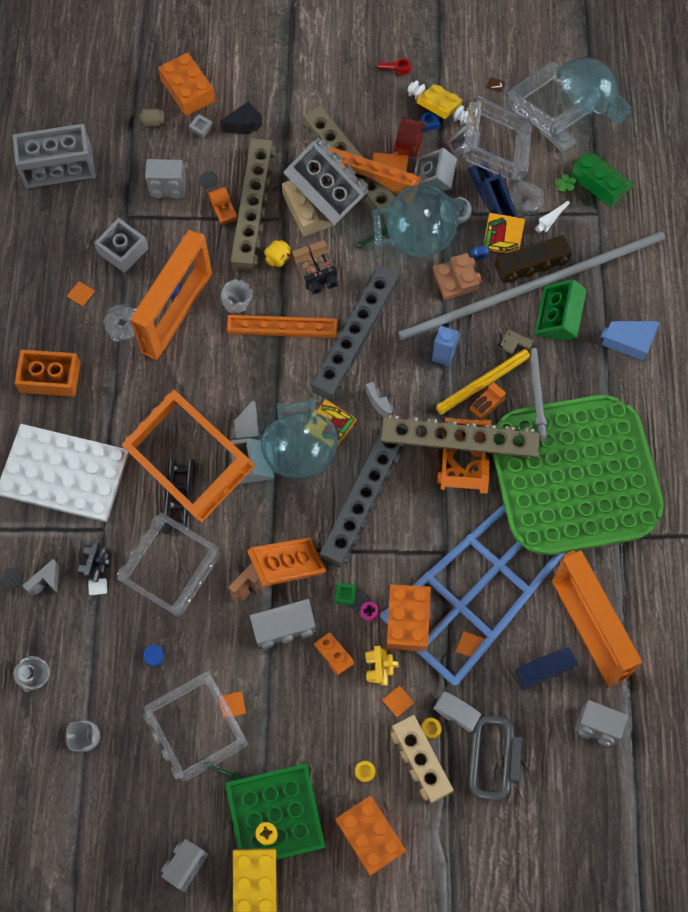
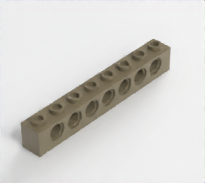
(330, 131)
(258, 150)
(529, 437)

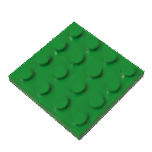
(283, 800)

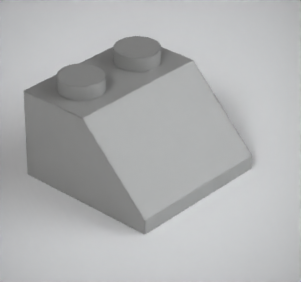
(436, 169)
(184, 865)

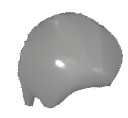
(463, 209)
(82, 736)

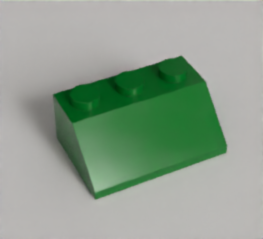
(601, 178)
(561, 310)

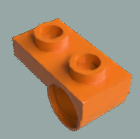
(222, 206)
(334, 653)

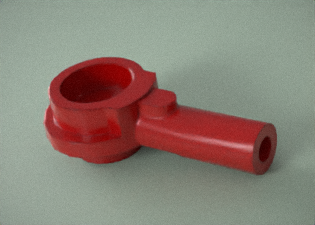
(401, 66)

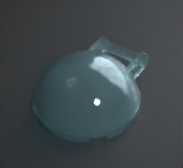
(593, 88)
(418, 221)
(299, 443)

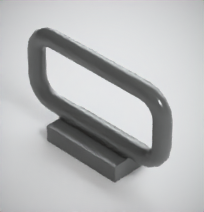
(512, 758)

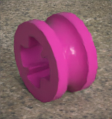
(374, 614)

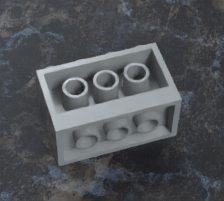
(53, 156)
(314, 182)

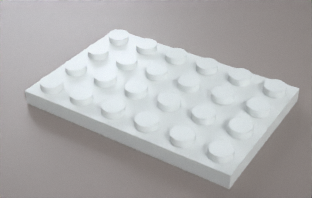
(63, 472)

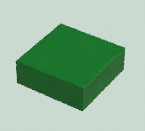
(345, 594)

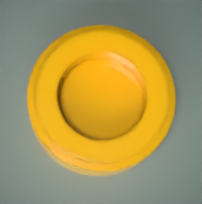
(431, 728)
(365, 771)

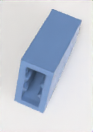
(630, 337)
(445, 345)

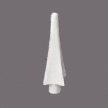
(546, 221)

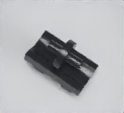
(96, 561)

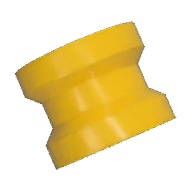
(267, 837)

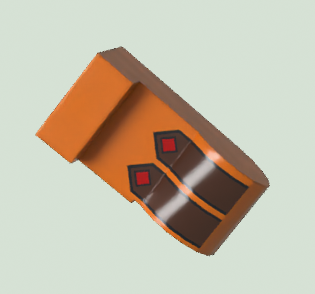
(488, 401)

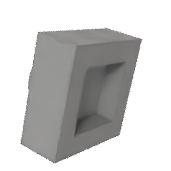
(201, 126)

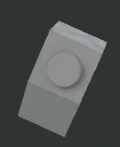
(246, 424)

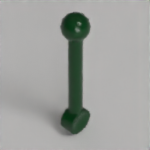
(360, 244)
(235, 776)

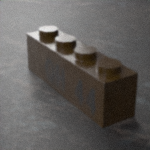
(533, 259)

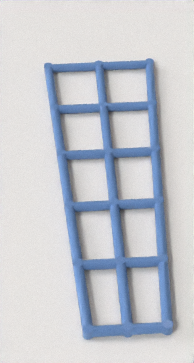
(460, 606)

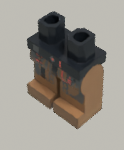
(315, 267)

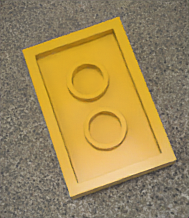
(254, 880)

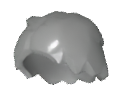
(236, 296)
(31, 673)

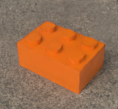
(186, 84)
(47, 373)
(408, 618)
(370, 835)

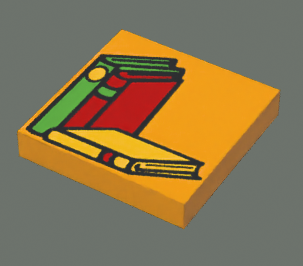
(503, 233)
(342, 420)

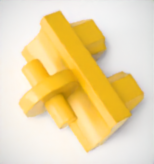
(383, 666)

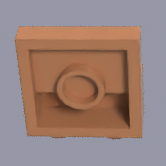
(457, 276)
(247, 580)

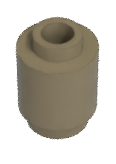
(151, 117)

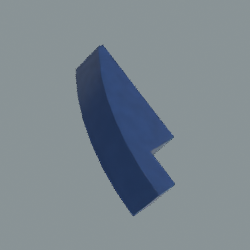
(493, 191)

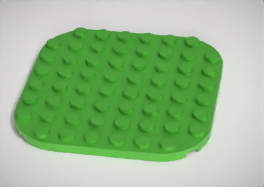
(588, 481)

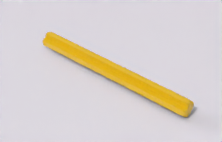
(483, 381)

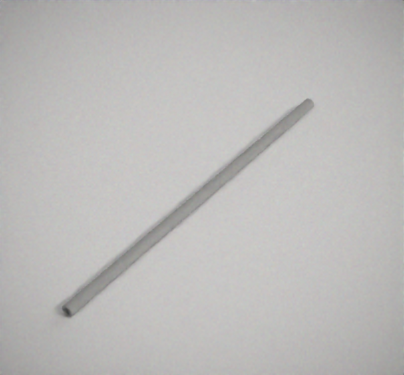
(529, 286)

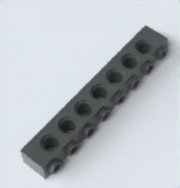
(329, 387)
(339, 556)

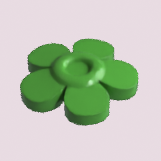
(566, 183)

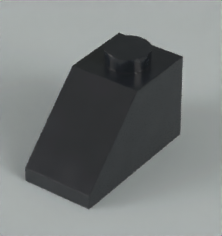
(243, 120)

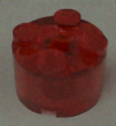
(409, 137)

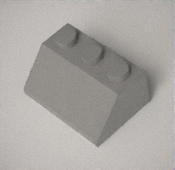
(283, 624)

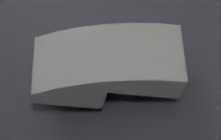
(380, 404)
(457, 710)

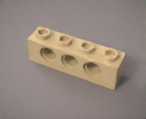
(411, 728)

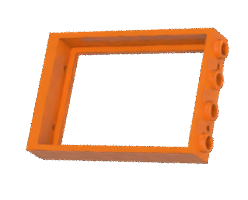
(154, 340)
(220, 487)
(595, 619)

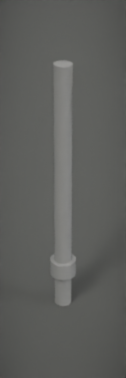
(540, 421)

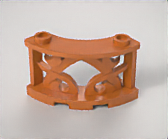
(473, 480)

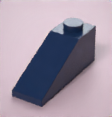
(545, 668)

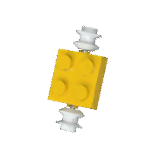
(439, 101)

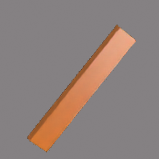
(282, 326)

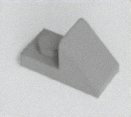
(562, 141)
(47, 575)

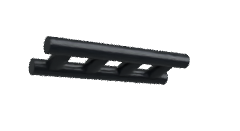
(187, 488)

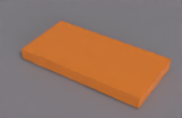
(286, 561)

